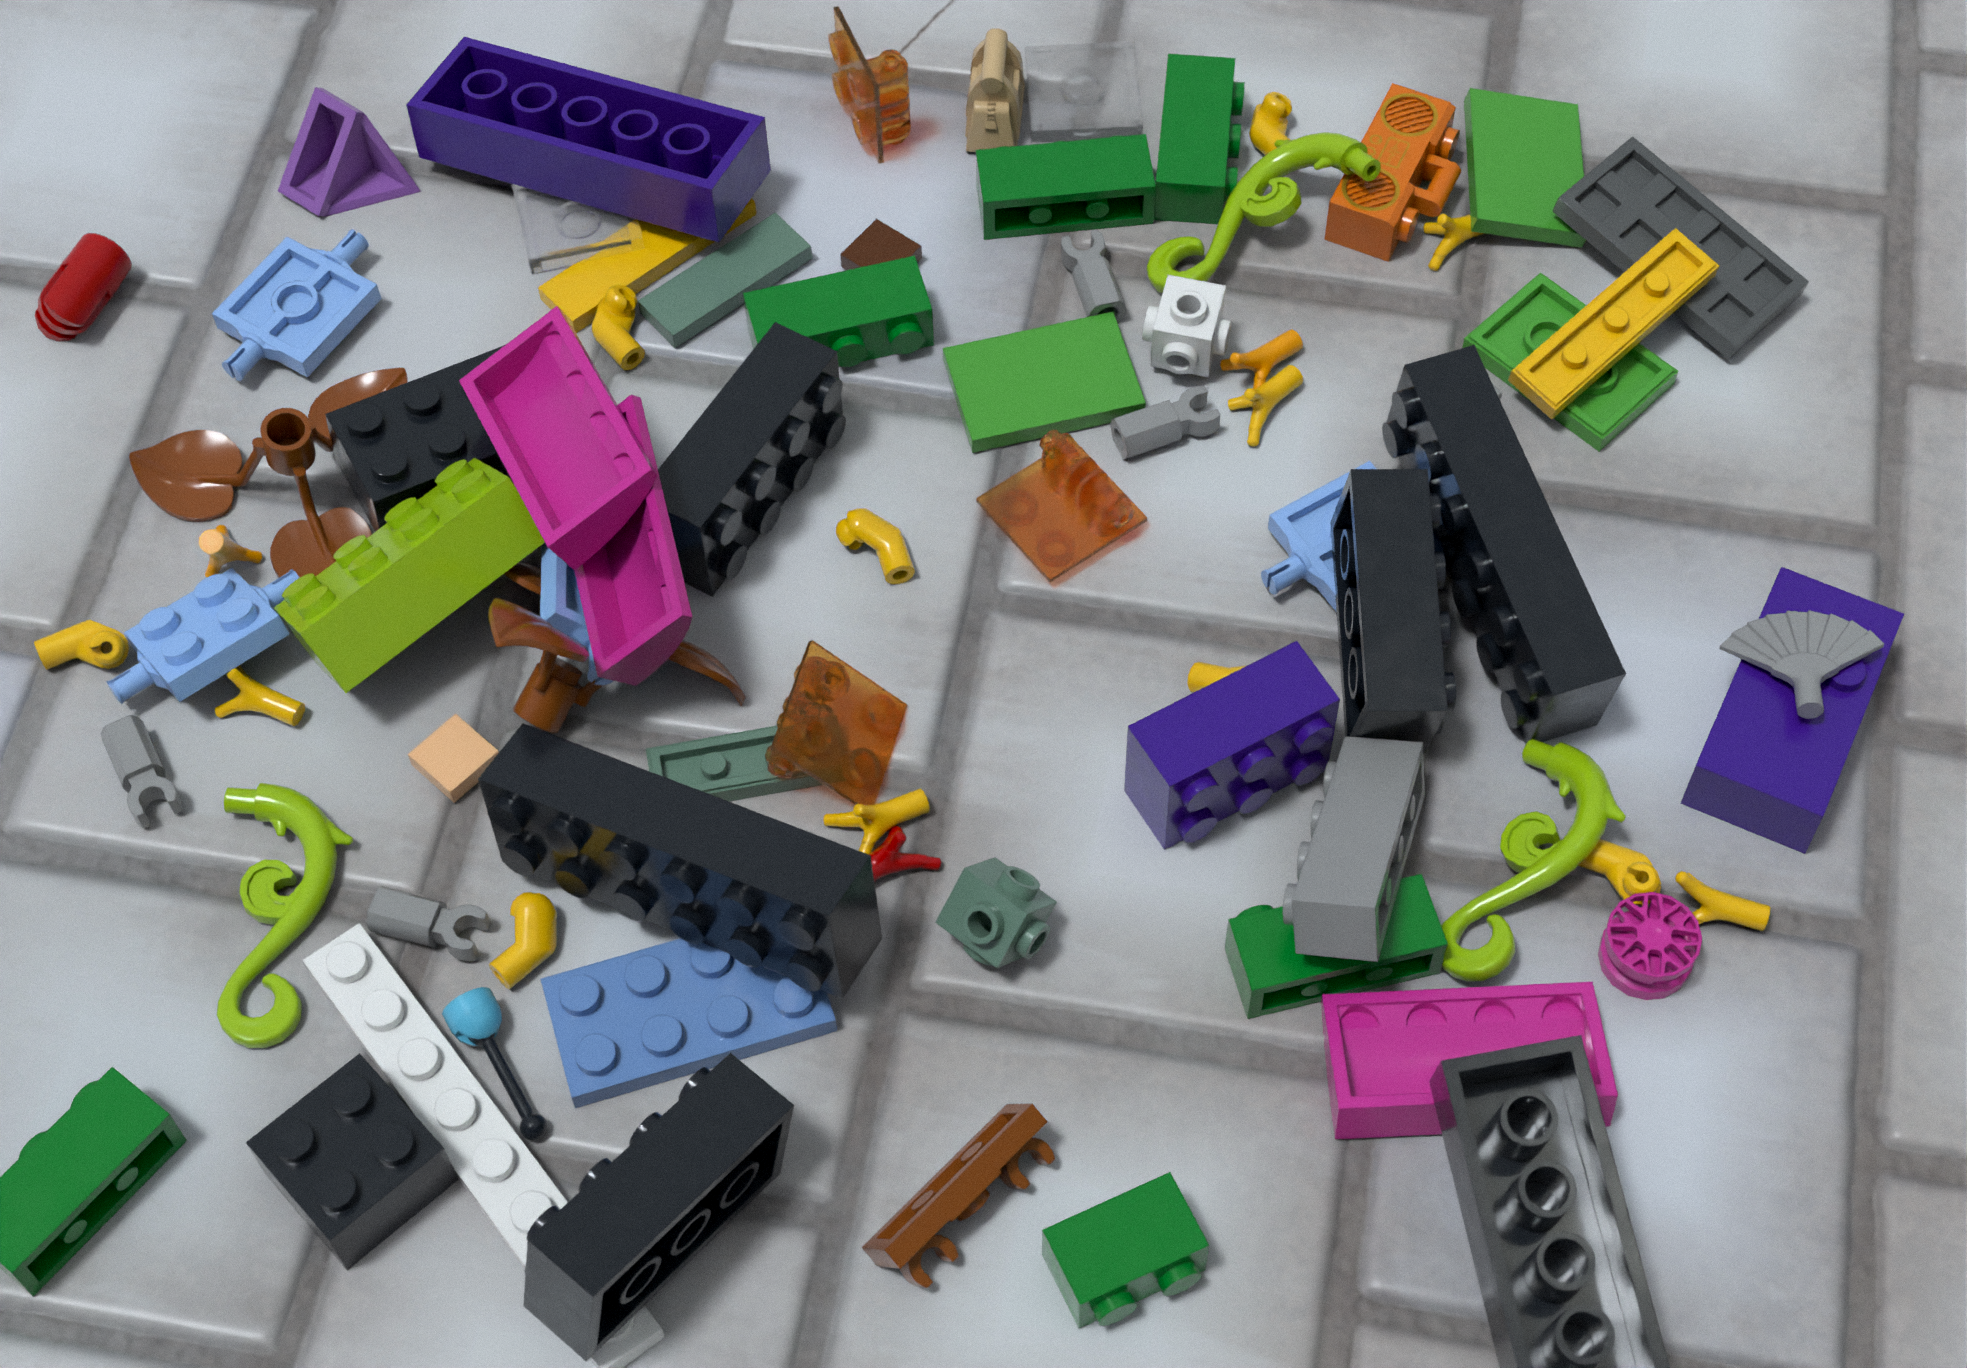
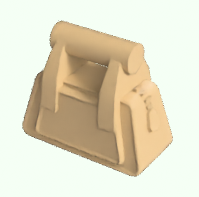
(994, 94)

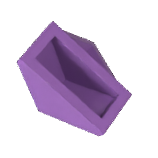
(341, 160)

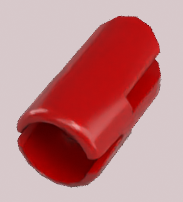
(81, 287)

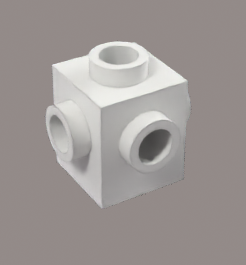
(1187, 326)

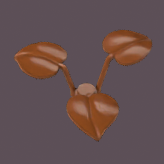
(197, 471)
(554, 682)

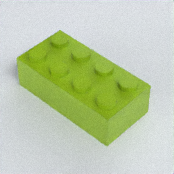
(410, 572)

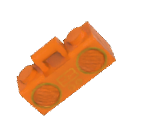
(1413, 144)

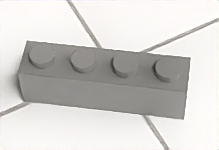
(1356, 849)

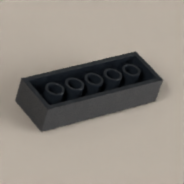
(1503, 549)
(683, 860)
(1545, 1210)

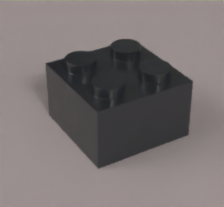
(353, 1161)

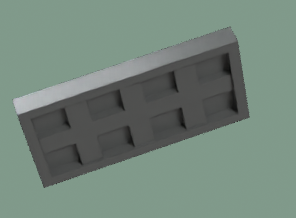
(1639, 200)

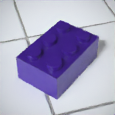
(1230, 745)

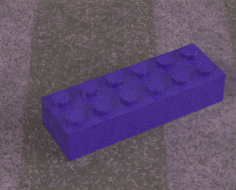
(591, 138)

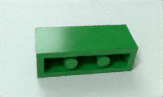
(1197, 139)
(1065, 186)
(852, 311)
(1278, 979)
(80, 1176)

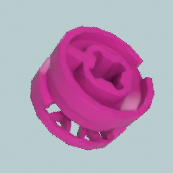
(1649, 948)

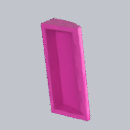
(561, 437)
(635, 584)
(1391, 1042)

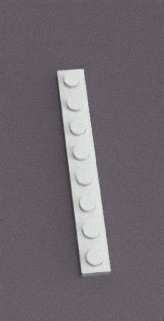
(452, 1106)

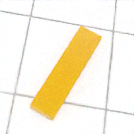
(586, 283)
(1613, 323)

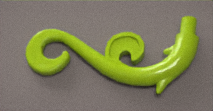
(1247, 202)
(1535, 867)
(288, 914)

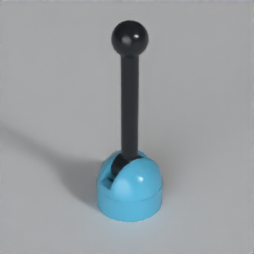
(476, 1021)

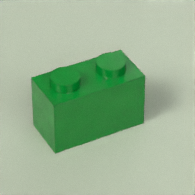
(1125, 1252)

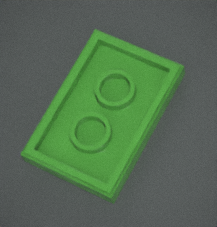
(1520, 163)
(1042, 381)
(1610, 401)

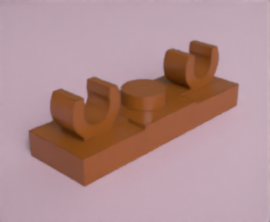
(959, 1191)

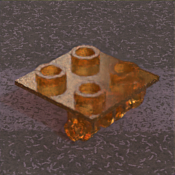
(872, 88)
(1061, 507)
(836, 727)

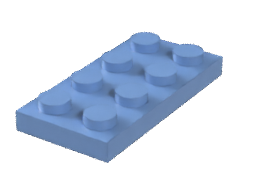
(670, 1015)

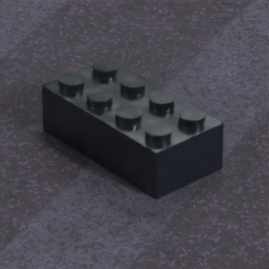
(407, 436)
(750, 453)
(1390, 606)
(654, 1204)

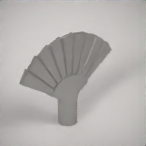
(1802, 651)

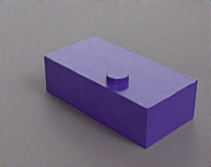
(1765, 761)

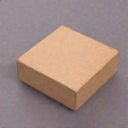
(453, 757)

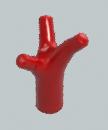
(889, 860)

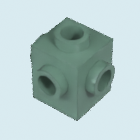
(997, 913)

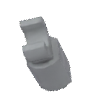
(1093, 277)
(1164, 423)
(138, 767)
(425, 921)

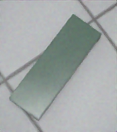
(719, 280)
(726, 765)

